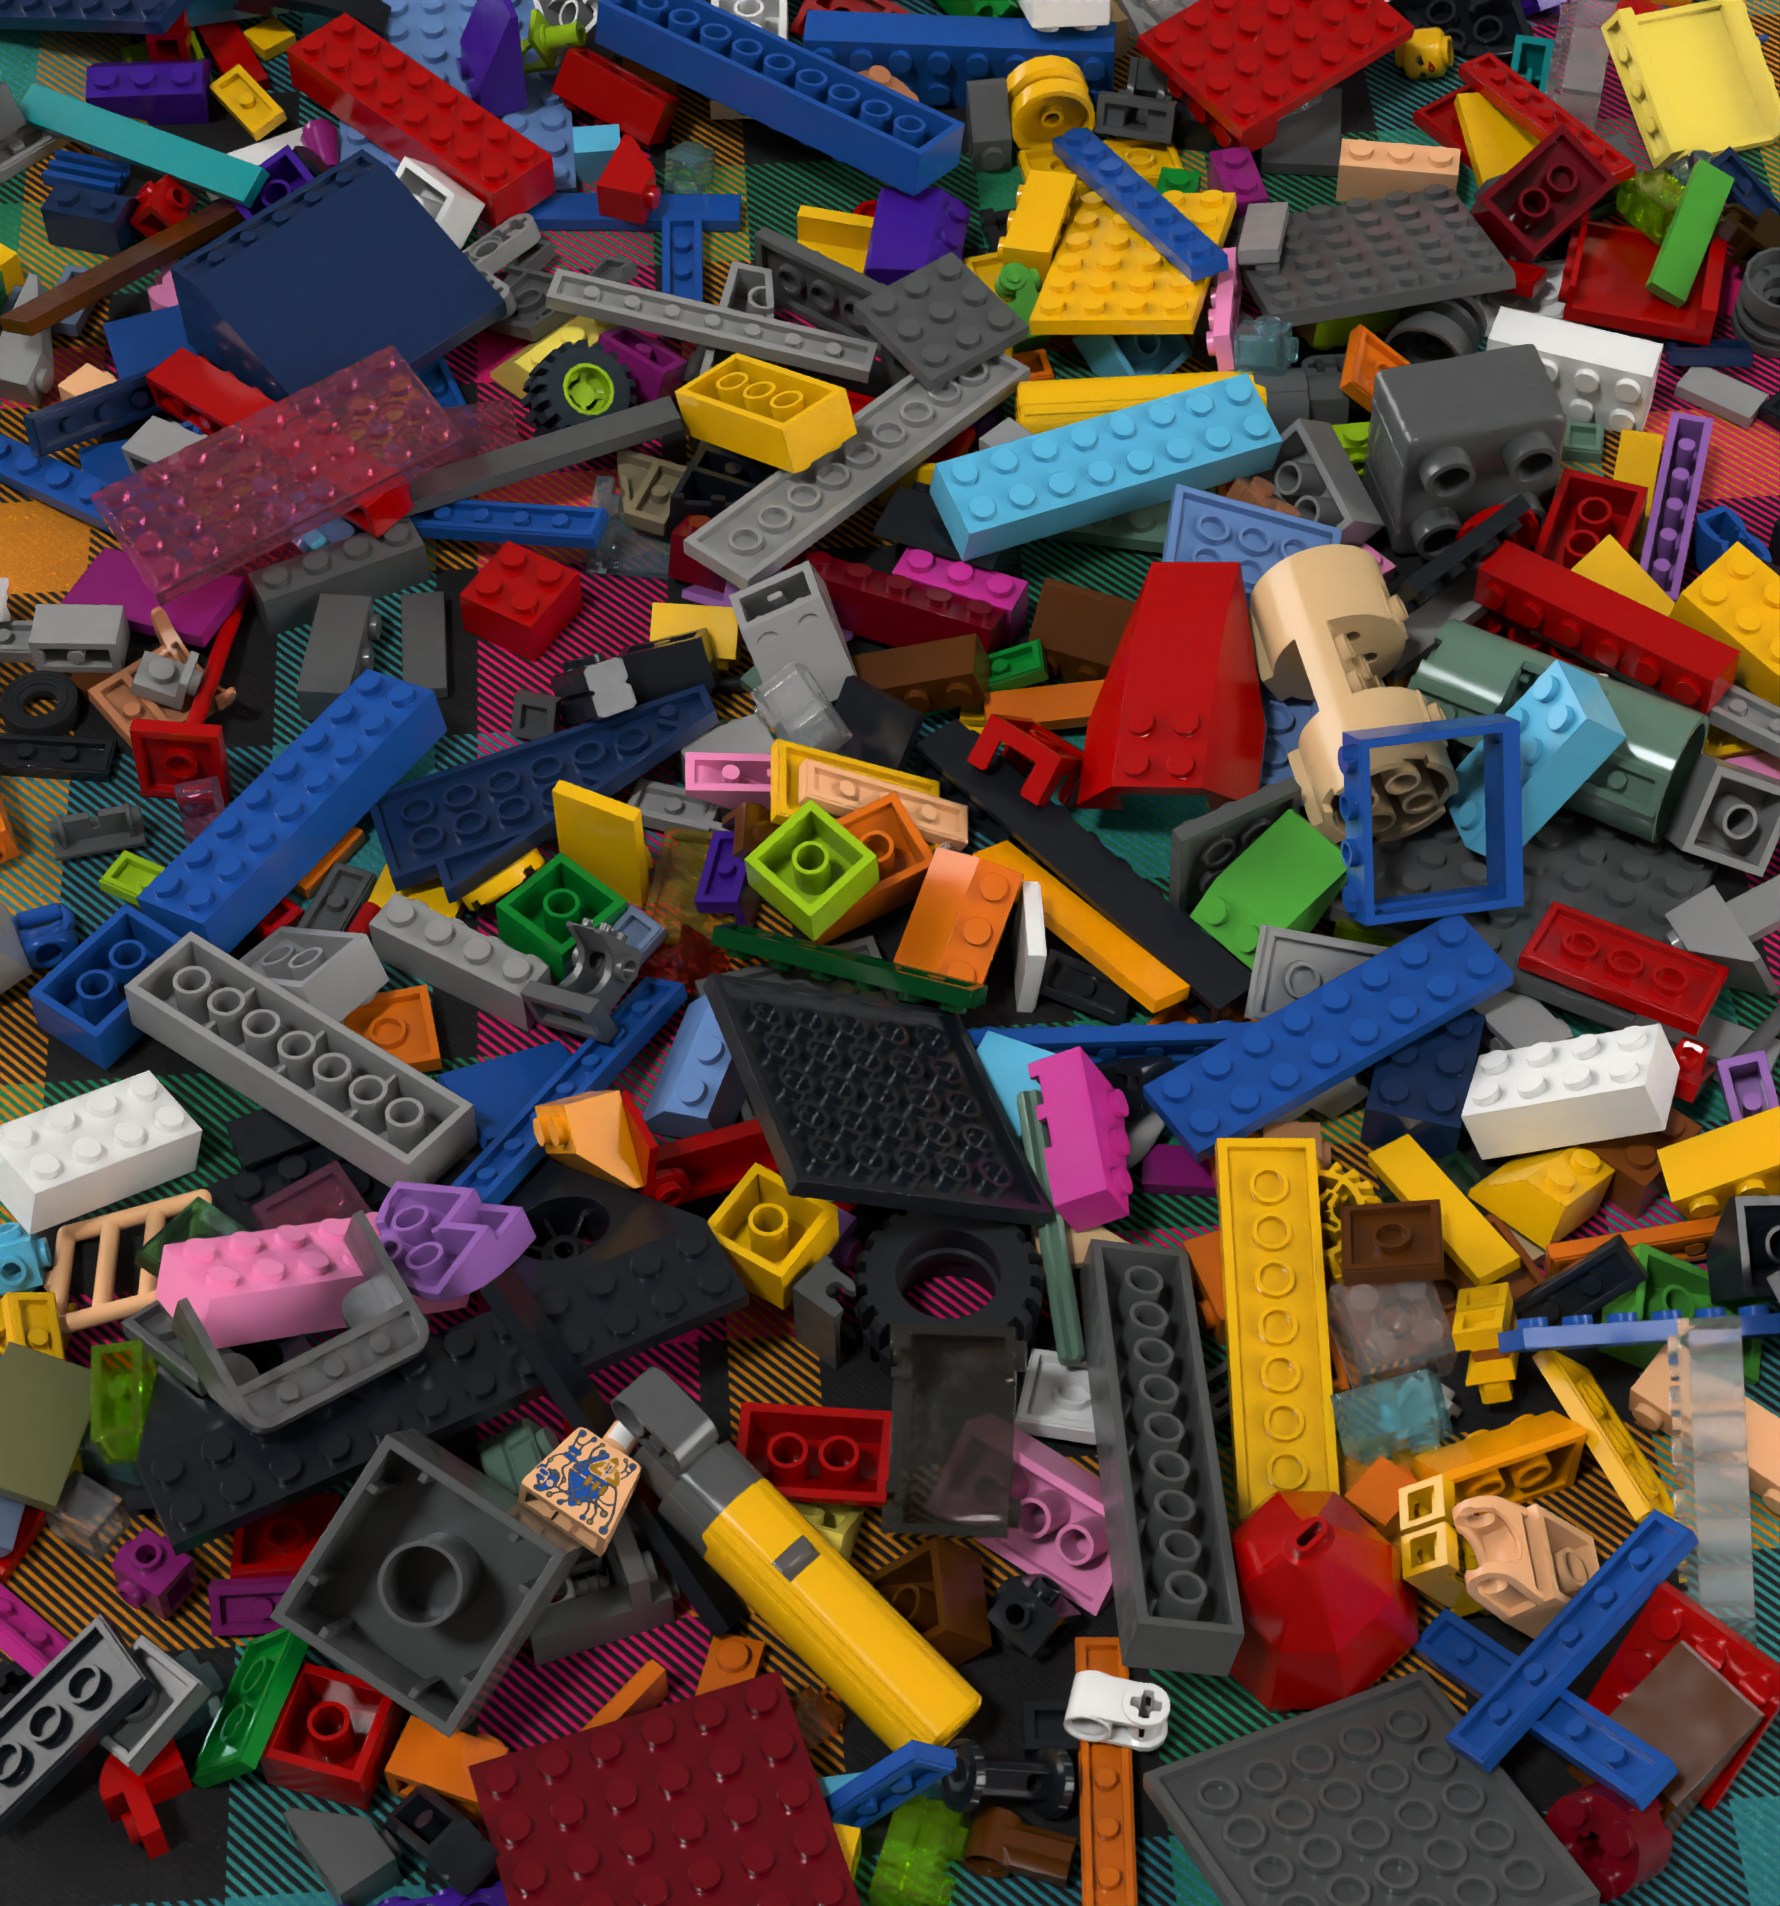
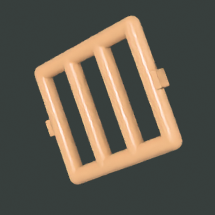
(109, 1228)

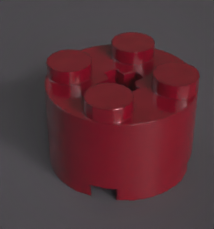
(1611, 1838)

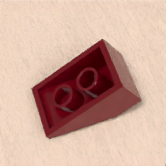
(1542, 197)

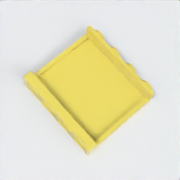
(1694, 79)

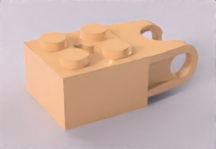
(1525, 1560)

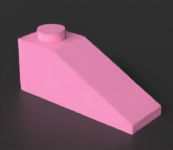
(729, 778)

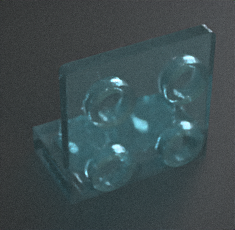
(622, 547)

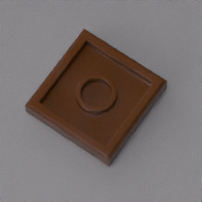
(1392, 1242)

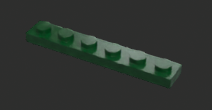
(867, 972)

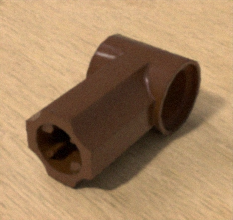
(1005, 1845)

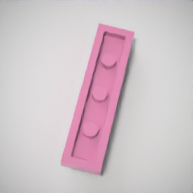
(1225, 312)

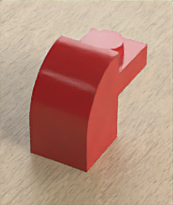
(133, 1796)

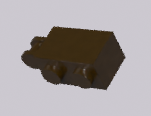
(1748, 232)

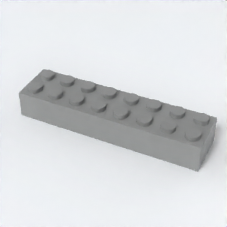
(301, 1064)

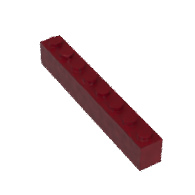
(867, 600)

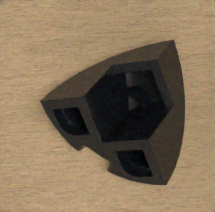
(1142, 1123)

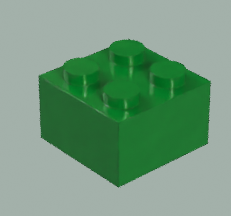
(537, 912)

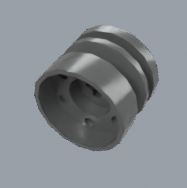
(1758, 304)
(1438, 330)

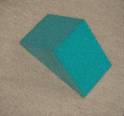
(1533, 59)

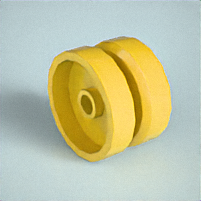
(1047, 100)

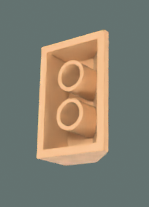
(1379, 168)

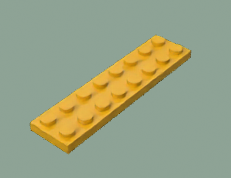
(1275, 1319)

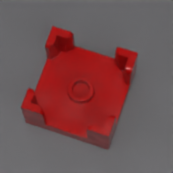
(1033, 744)

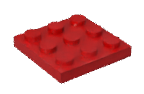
(1659, 1628)

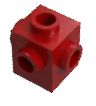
(164, 200)

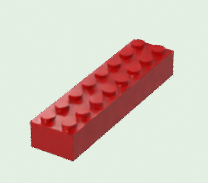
(420, 117)

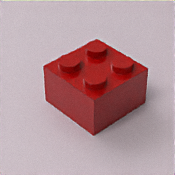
(521, 601)
(332, 1737)

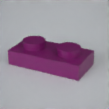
(245, 1604)

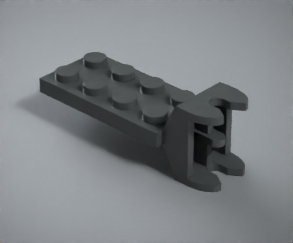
(821, 291)

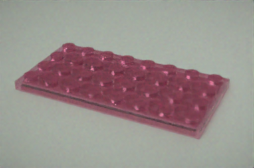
(278, 474)

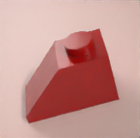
(628, 184)

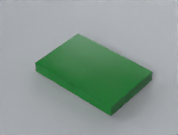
(249, 1708)

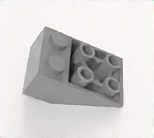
(794, 622)

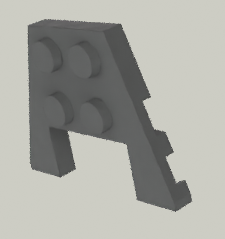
(531, 286)

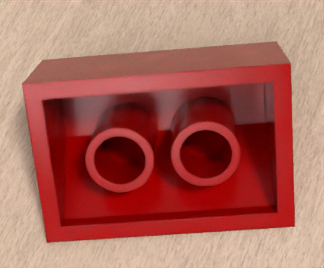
(819, 1451)

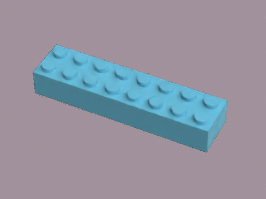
(1104, 466)

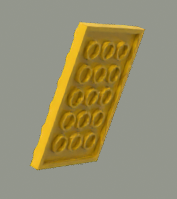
(1116, 281)

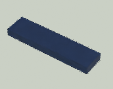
(90, 414)

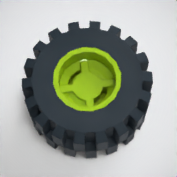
(576, 386)

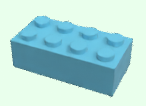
(1563, 741)

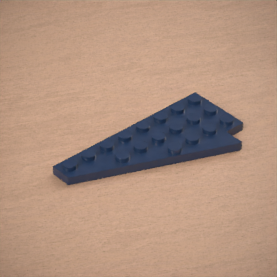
(500, 806)

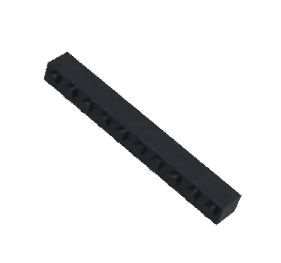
(1088, 869)

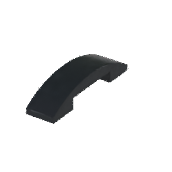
(370, 13)

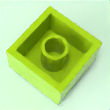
(812, 870)

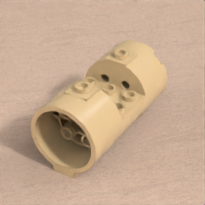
(1330, 637)

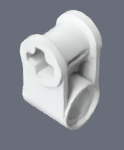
(1111, 1711)

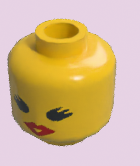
(1425, 54)

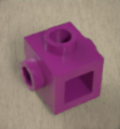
(153, 1575)

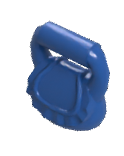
(50, 943)

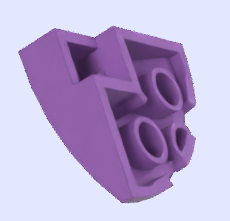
(449, 1239)

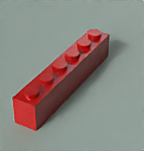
(1606, 626)

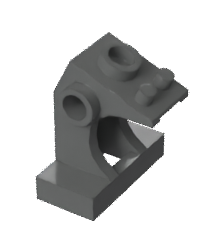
(1141, 109)
(580, 1003)

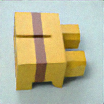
(1477, 1321)

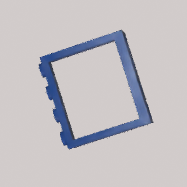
(1502, 821)

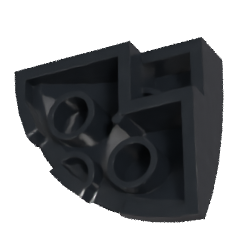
(1472, 24)

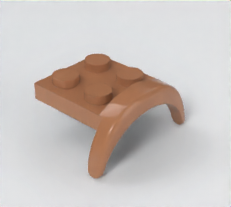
(119, 706)

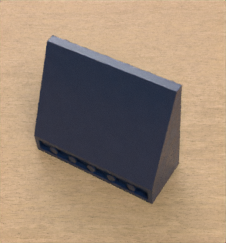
(331, 282)

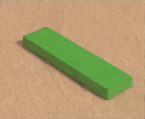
(1689, 233)

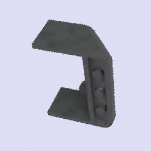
(382, 1335)

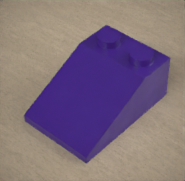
(493, 58)

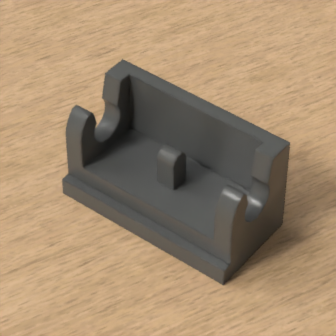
(819, 1313)

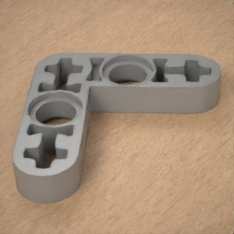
(500, 248)

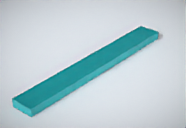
(143, 145)

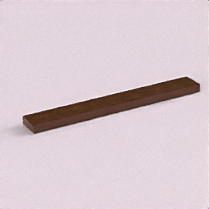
(122, 269)

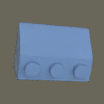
(698, 1081)

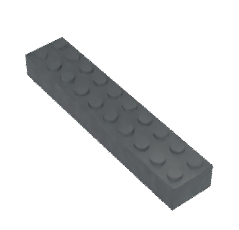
(1158, 1461)

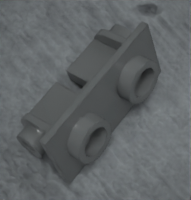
(109, 831)

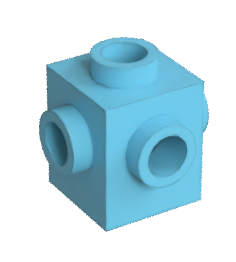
(22, 1259)

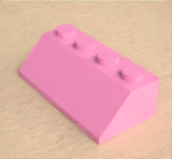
(1059, 1524)

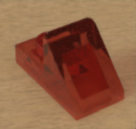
(686, 961)

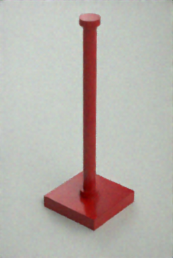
(189, 750)

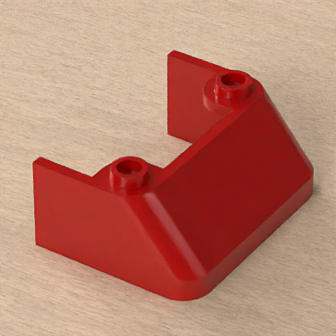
(698, 1163)

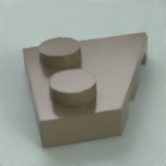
(646, 490)

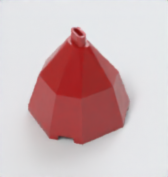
(1320, 1613)

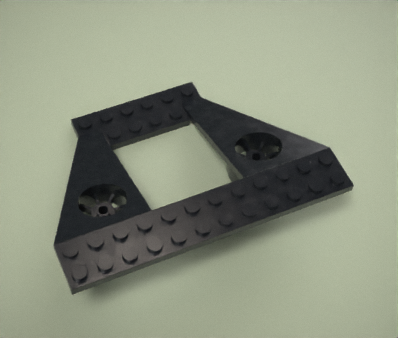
(627, 1291)

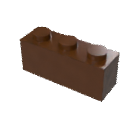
(930, 673)

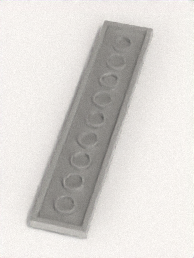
(892, 438)

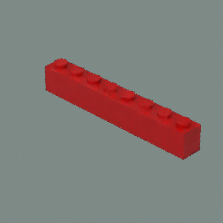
(215, 399)

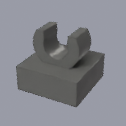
(535, 714)

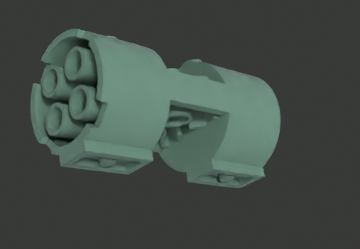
(1633, 787)

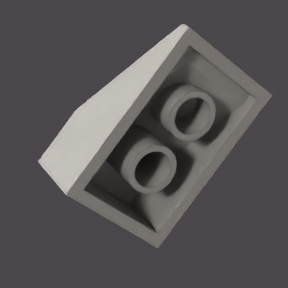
(321, 967)

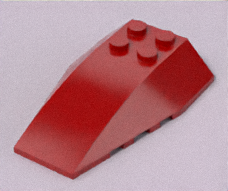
(1179, 695)

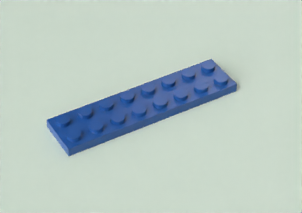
(1327, 1035)

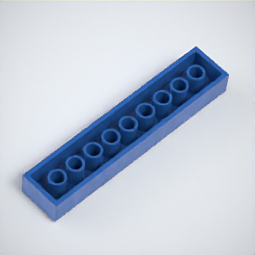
(785, 88)

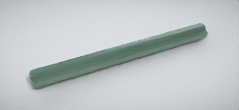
(1052, 1239)

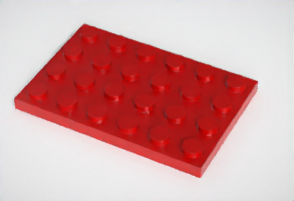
(1269, 56)

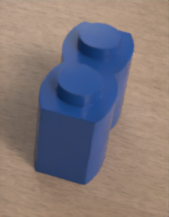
(1718, 531)

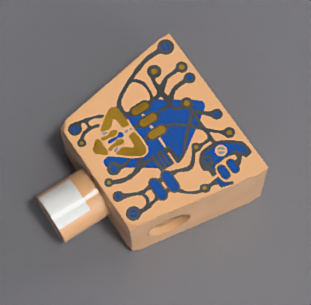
(585, 1485)

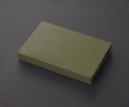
(41, 1424)

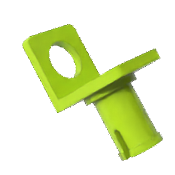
(547, 39)

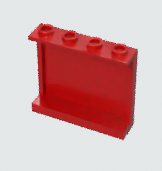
(1608, 279)

